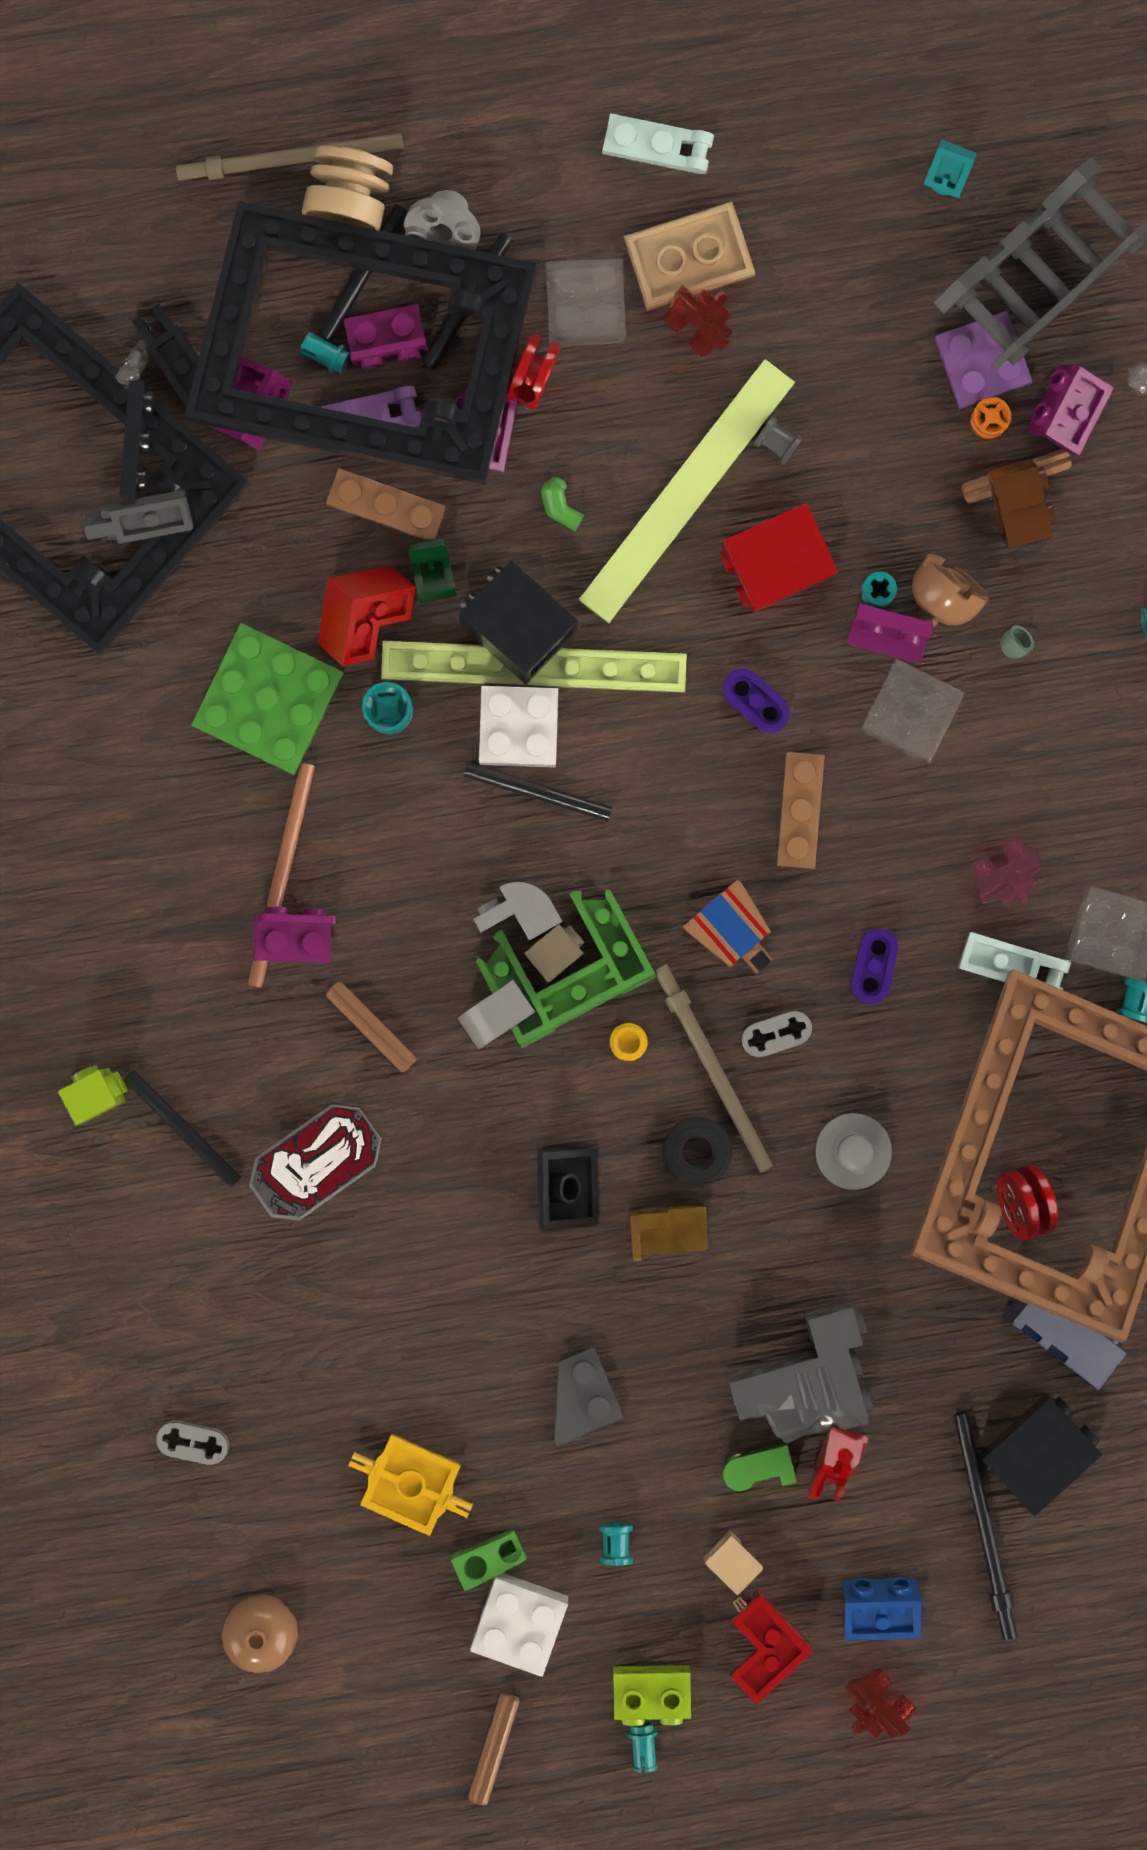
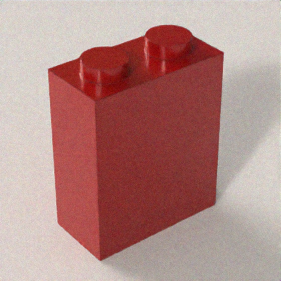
(778, 559)

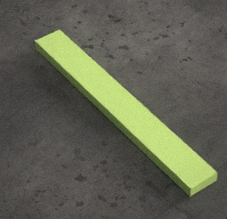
(686, 491)
(566, 669)

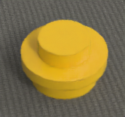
(628, 1042)

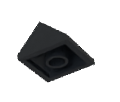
(567, 1187)

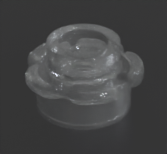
(1138, 378)

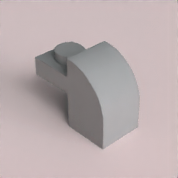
(528, 904)
(496, 1014)

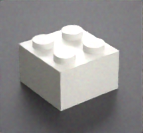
(518, 726)
(519, 1624)

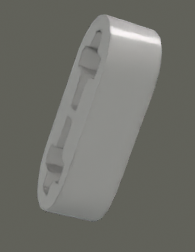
(779, 1043)
(191, 1451)

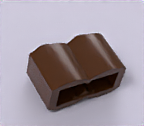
(1021, 503)

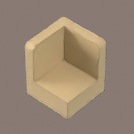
(732, 1563)

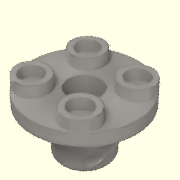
(443, 220)
(853, 1151)

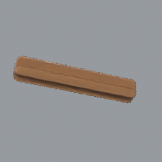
(1051, 462)
(370, 1026)
(493, 1749)

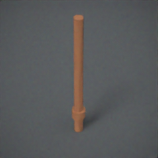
(285, 856)

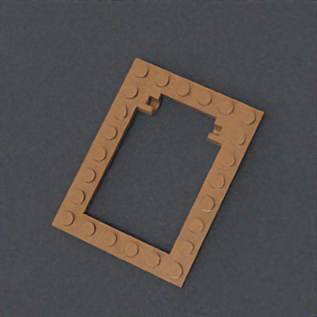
(1112, 1283)

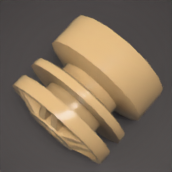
(349, 181)

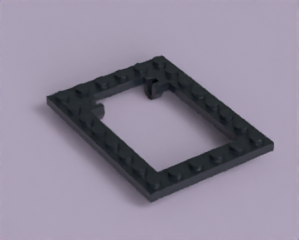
(484, 283)
(87, 597)

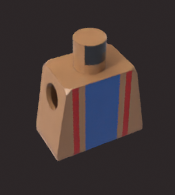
(732, 928)

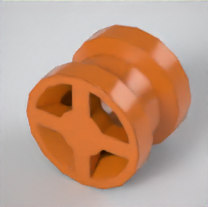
(994, 412)

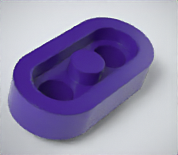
(758, 698)
(874, 966)

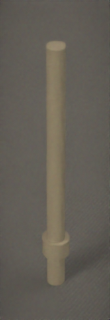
(215, 167)
(677, 1002)

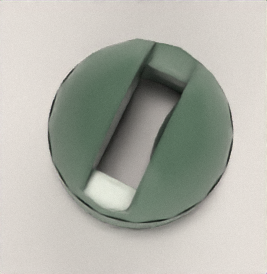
(1016, 642)

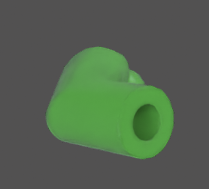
(555, 504)

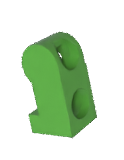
(759, 1464)
(487, 1559)

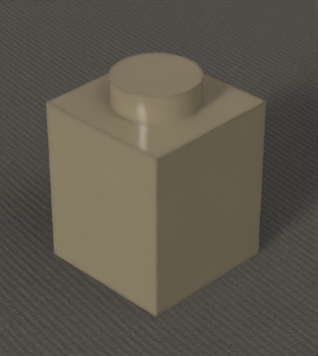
(555, 951)

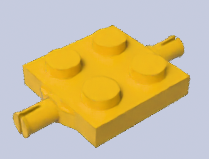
(410, 1484)

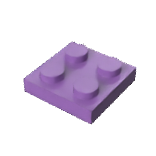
(968, 361)

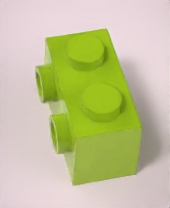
(93, 1093)
(652, 1694)

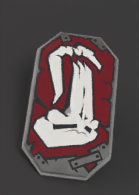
(315, 1162)

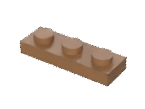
(385, 505)
(800, 810)

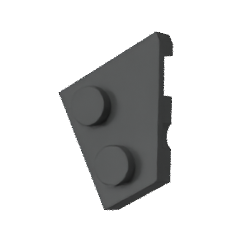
(583, 1397)

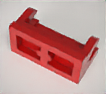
(836, 1461)

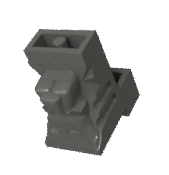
(811, 1387)

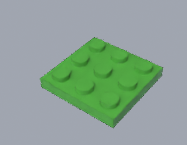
(267, 699)

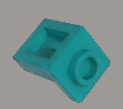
(950, 169)

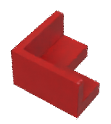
(357, 607)
(778, 1647)

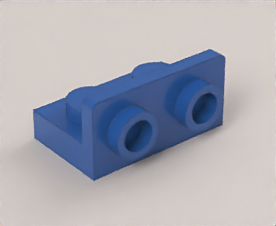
(881, 1609)

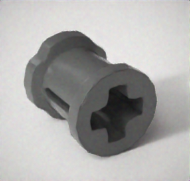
(778, 440)

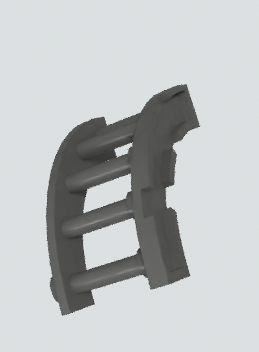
(1018, 246)

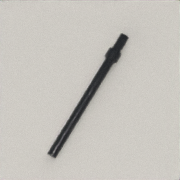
(1000, 1598)

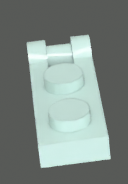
(657, 143)
(996, 958)

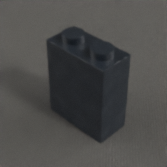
(517, 621)
(1041, 1453)

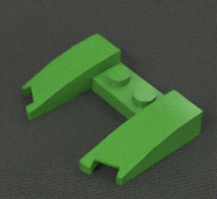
(618, 971)

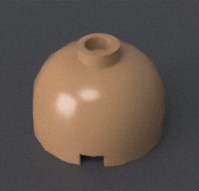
(946, 593)
(259, 1633)

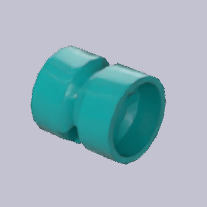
(388, 708)

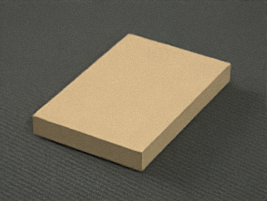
(691, 251)

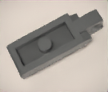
(140, 518)

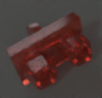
(705, 314)
(889, 1717)

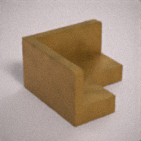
(668, 1230)

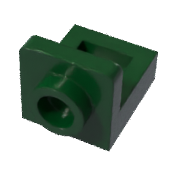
(432, 570)

